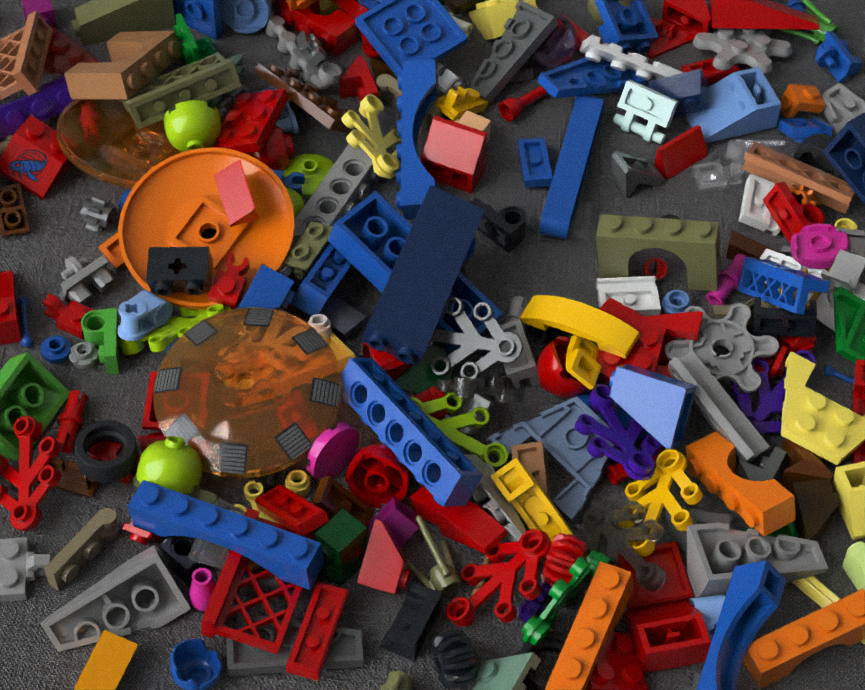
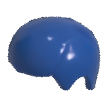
(195, 665)

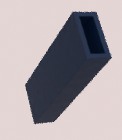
(423, 276)

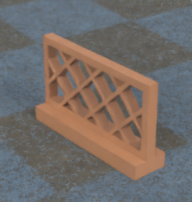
(24, 56)

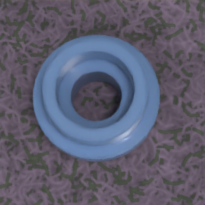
(675, 302)

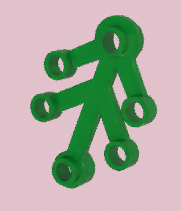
(562, 595)

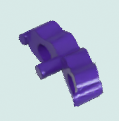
(530, 607)

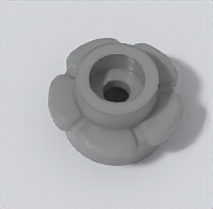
(85, 360)

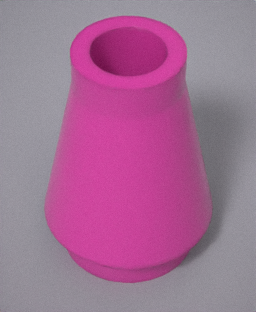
(201, 588)

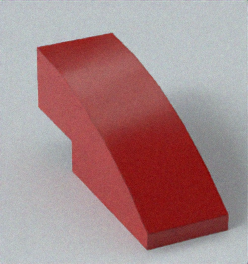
(461, 523)

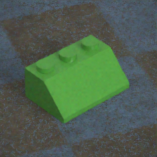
(26, 391)

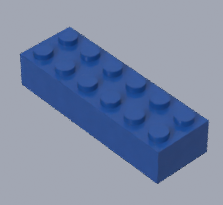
(371, 241)

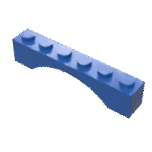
(419, 92)
(275, 549)
(748, 603)

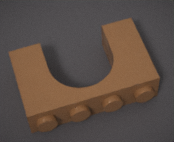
(134, 62)

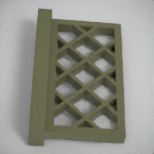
(195, 81)

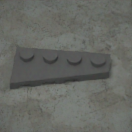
(247, 660)

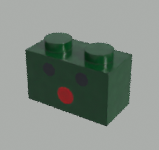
(343, 547)

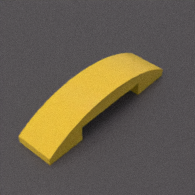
(581, 320)
(530, 499)

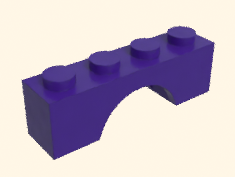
(44, 104)

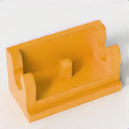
(106, 663)

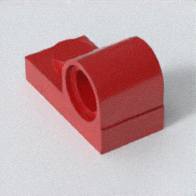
(788, 212)

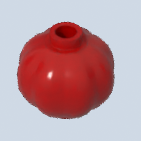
(276, 150)

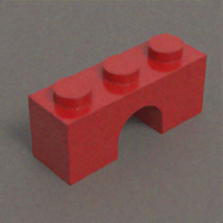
(334, 30)

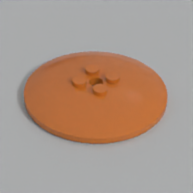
(182, 200)

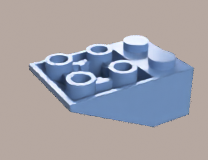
(737, 106)

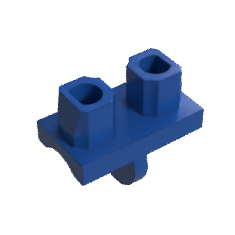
(836, 57)

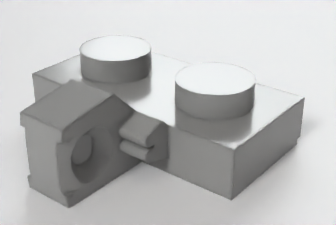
(18, 568)

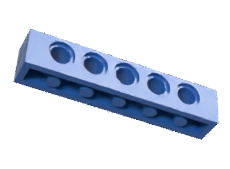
(409, 433)

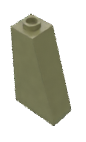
(104, 19)

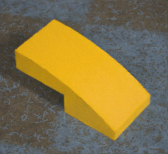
(582, 362)

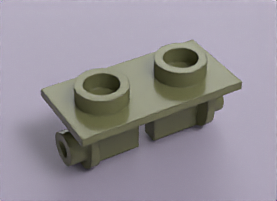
(308, 248)

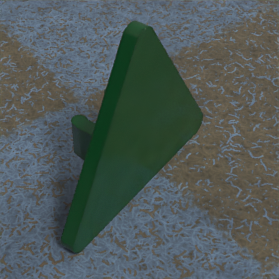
(421, 377)

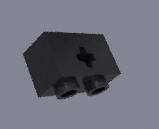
(179, 270)

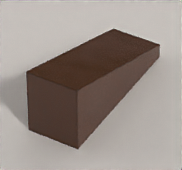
(743, 245)

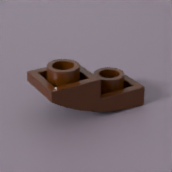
(13, 211)

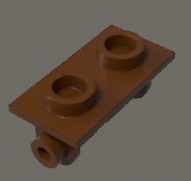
(72, 478)

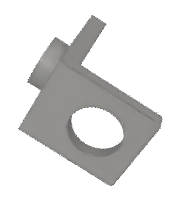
(845, 271)

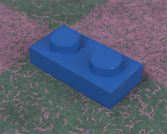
(534, 162)

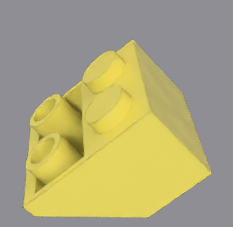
(492, 15)
(850, 485)

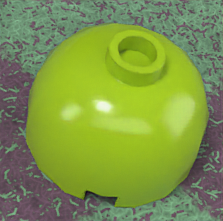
(192, 125)
(171, 465)

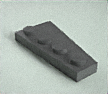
(520, 40)

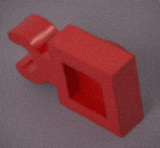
(229, 285)

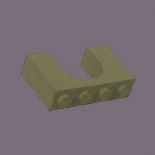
(691, 240)

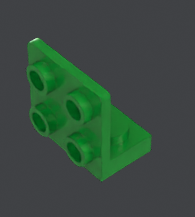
(191, 49)

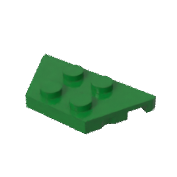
(849, 324)

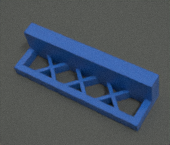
(777, 276)

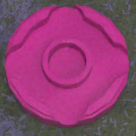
(818, 245)
(333, 451)

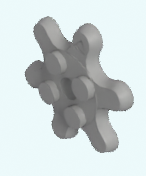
(742, 47)
(733, 335)

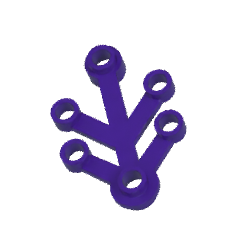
(769, 401)
(637, 464)

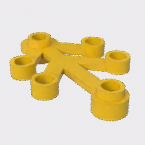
(669, 466)

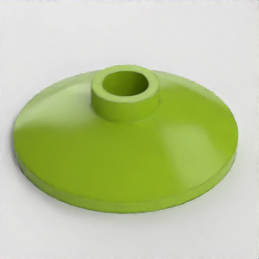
(314, 168)

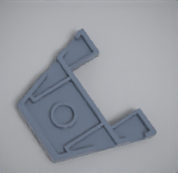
(566, 448)

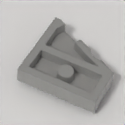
(841, 106)

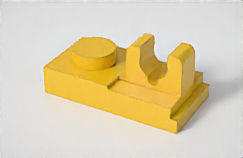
(459, 101)

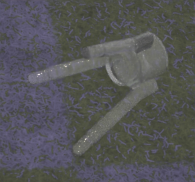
(737, 149)

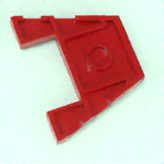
(649, 345)

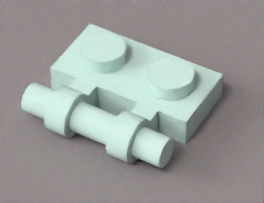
(649, 105)

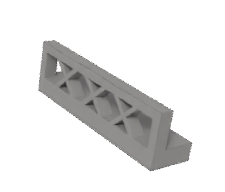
(719, 407)

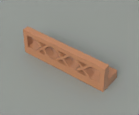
(782, 168)

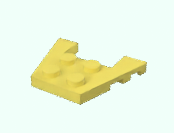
(816, 420)

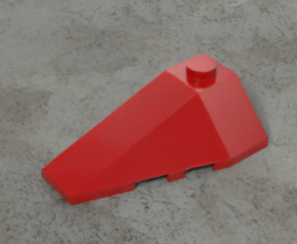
(758, 15)

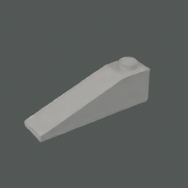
(494, 503)
(716, 550)
(126, 600)

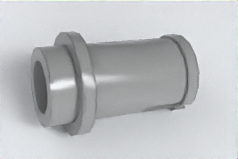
(515, 309)

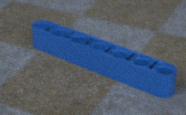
(571, 167)

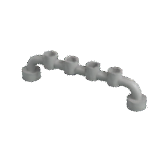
(323, 77)

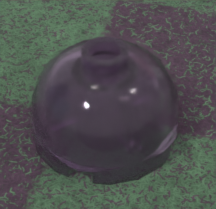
(558, 46)

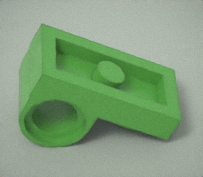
(102, 330)

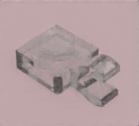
(714, 177)

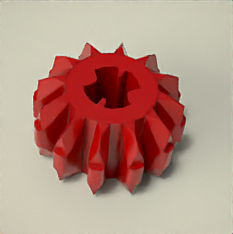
(561, 556)

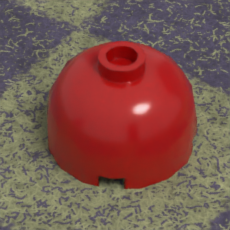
(553, 371)
(377, 475)

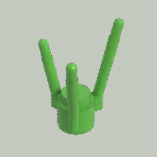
(825, 25)

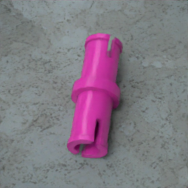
(728, 281)

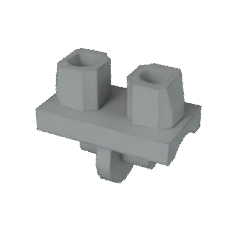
(81, 274)

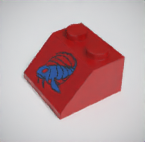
(34, 158)

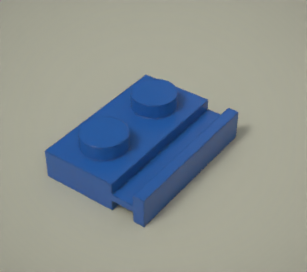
(801, 128)

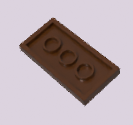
(304, 95)

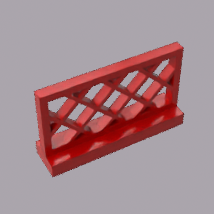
(226, 593)

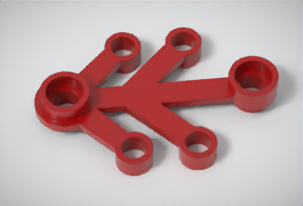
(25, 512)
(528, 550)

